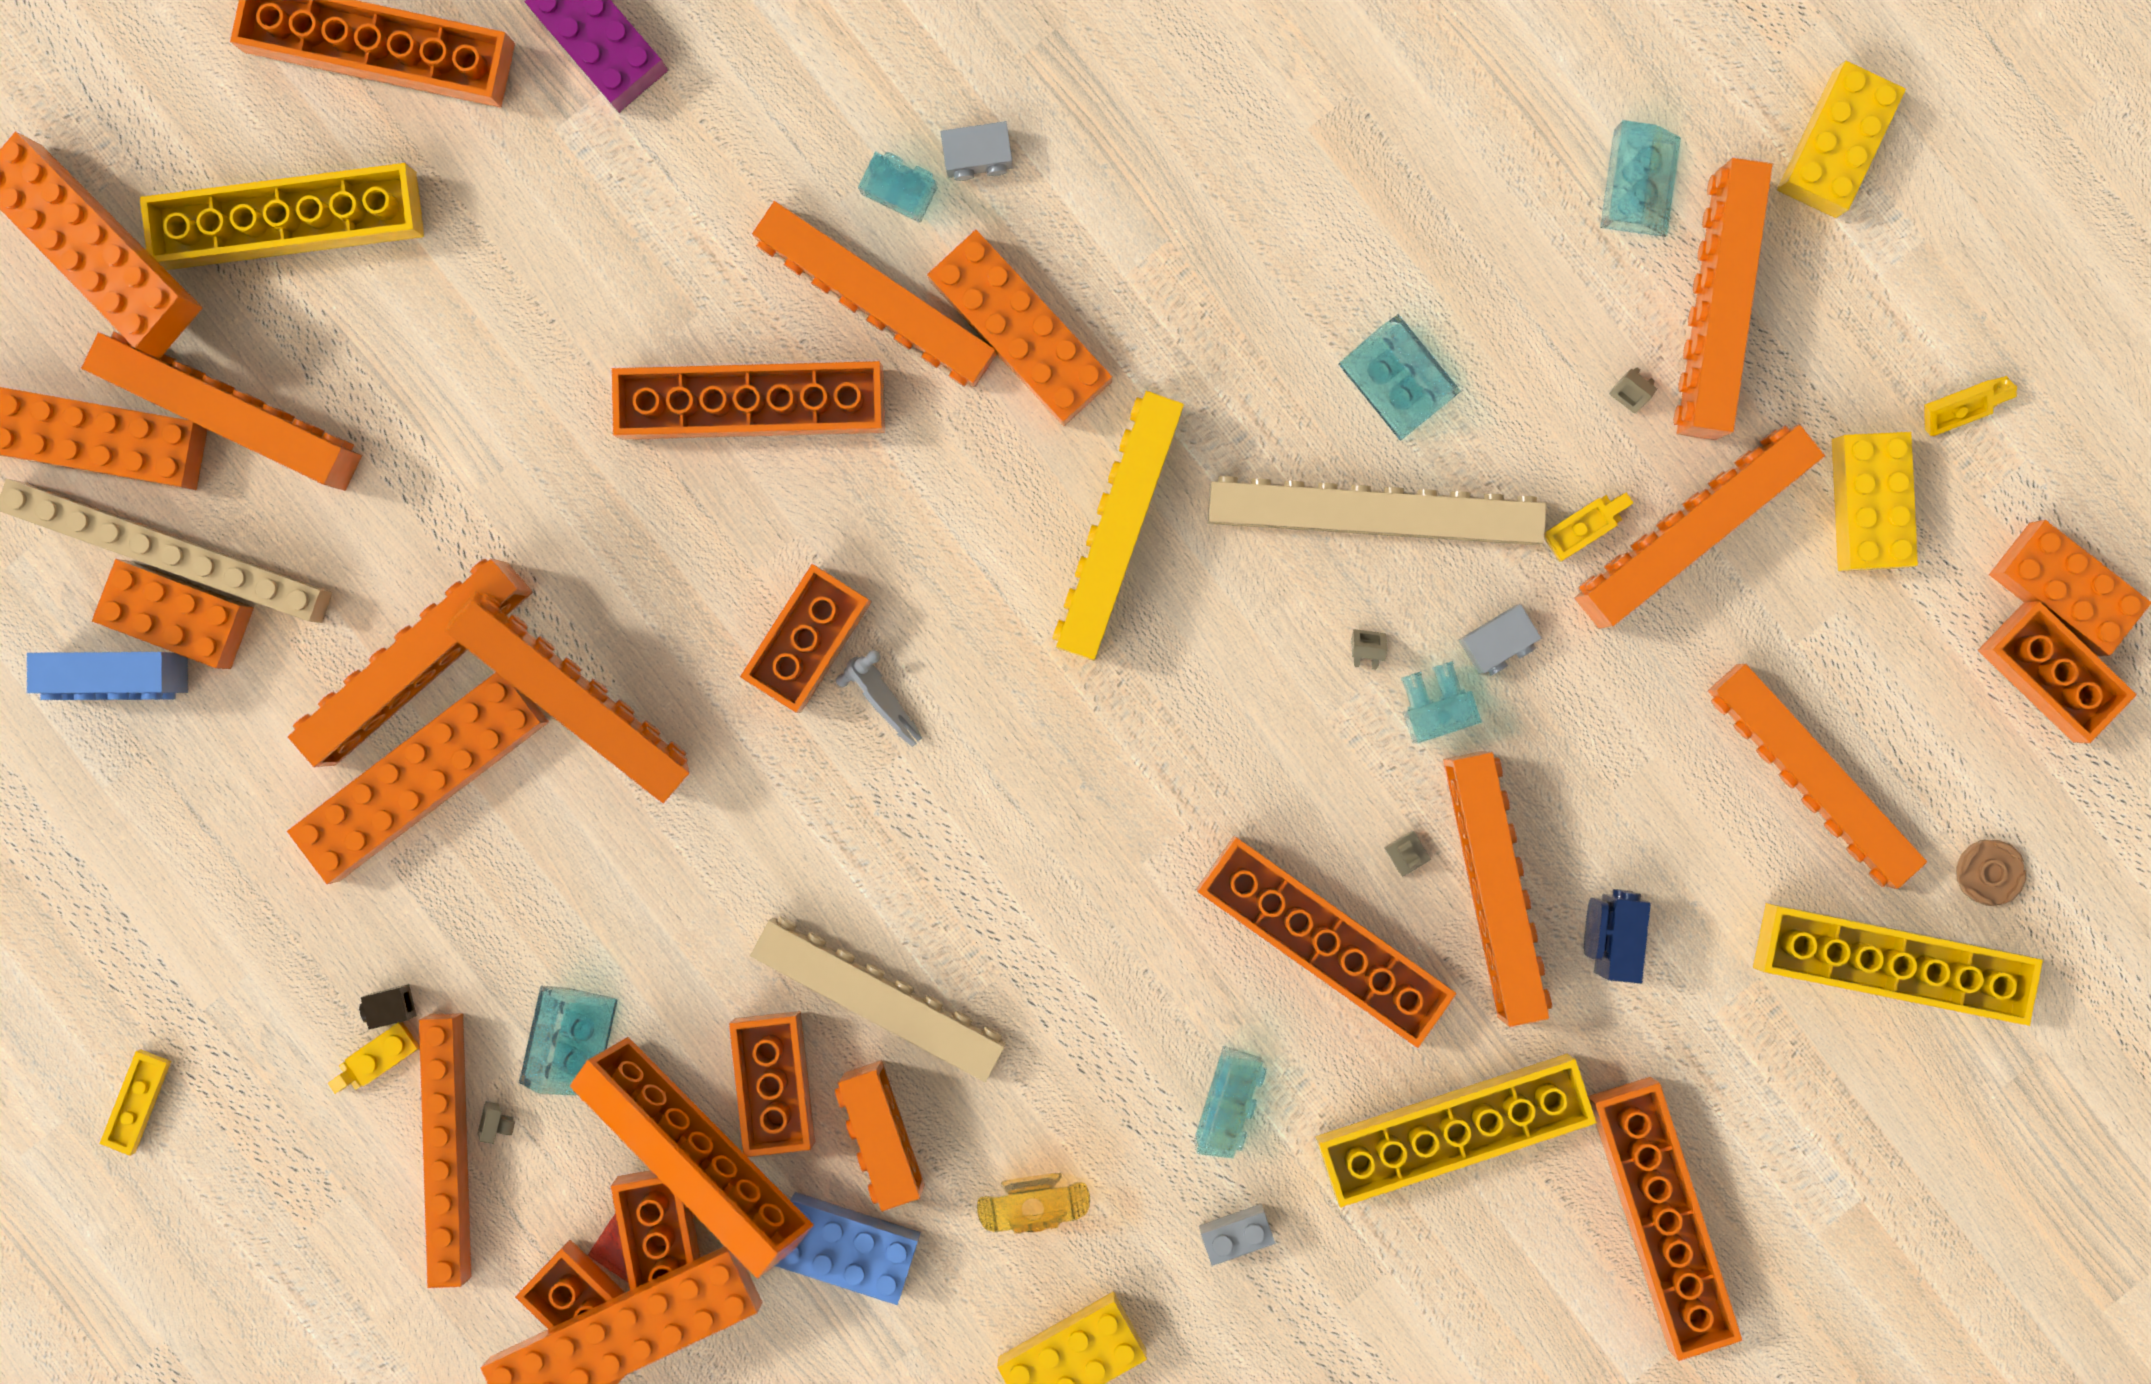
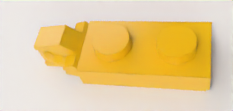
(1967, 405)
(1586, 525)
(375, 1058)

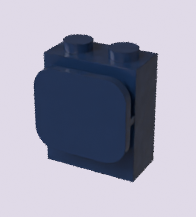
(1617, 935)

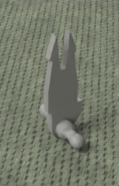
(879, 695)

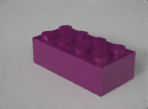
(602, 46)

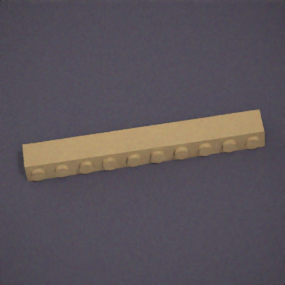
(1376, 512)
(164, 551)

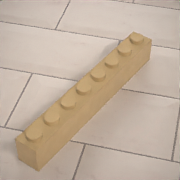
(878, 999)

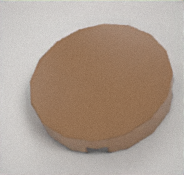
(1991, 872)

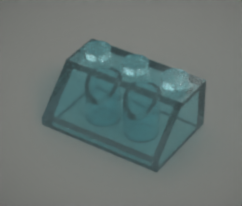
(1640, 179)
(1399, 377)
(564, 1034)
(1229, 1103)

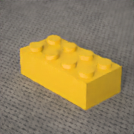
(1841, 139)
(1874, 501)
(1080, 1349)

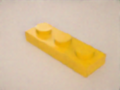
(135, 1102)

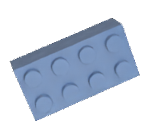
(107, 675)
(852, 1250)

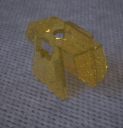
(1059, 1204)

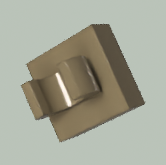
(1633, 390)
(1369, 646)
(1407, 853)
(494, 1122)

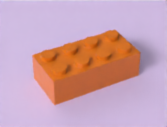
(2071, 585)
(172, 614)
(805, 639)
(2057, 672)
(772, 1084)
(880, 1136)
(653, 1227)
(567, 1288)

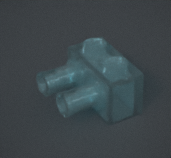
(898, 186)
(1450, 713)

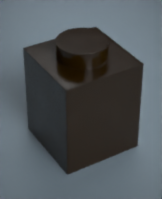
(387, 1007)

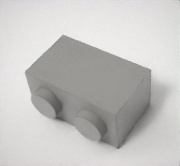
(977, 150)
(1500, 639)
(1236, 1234)

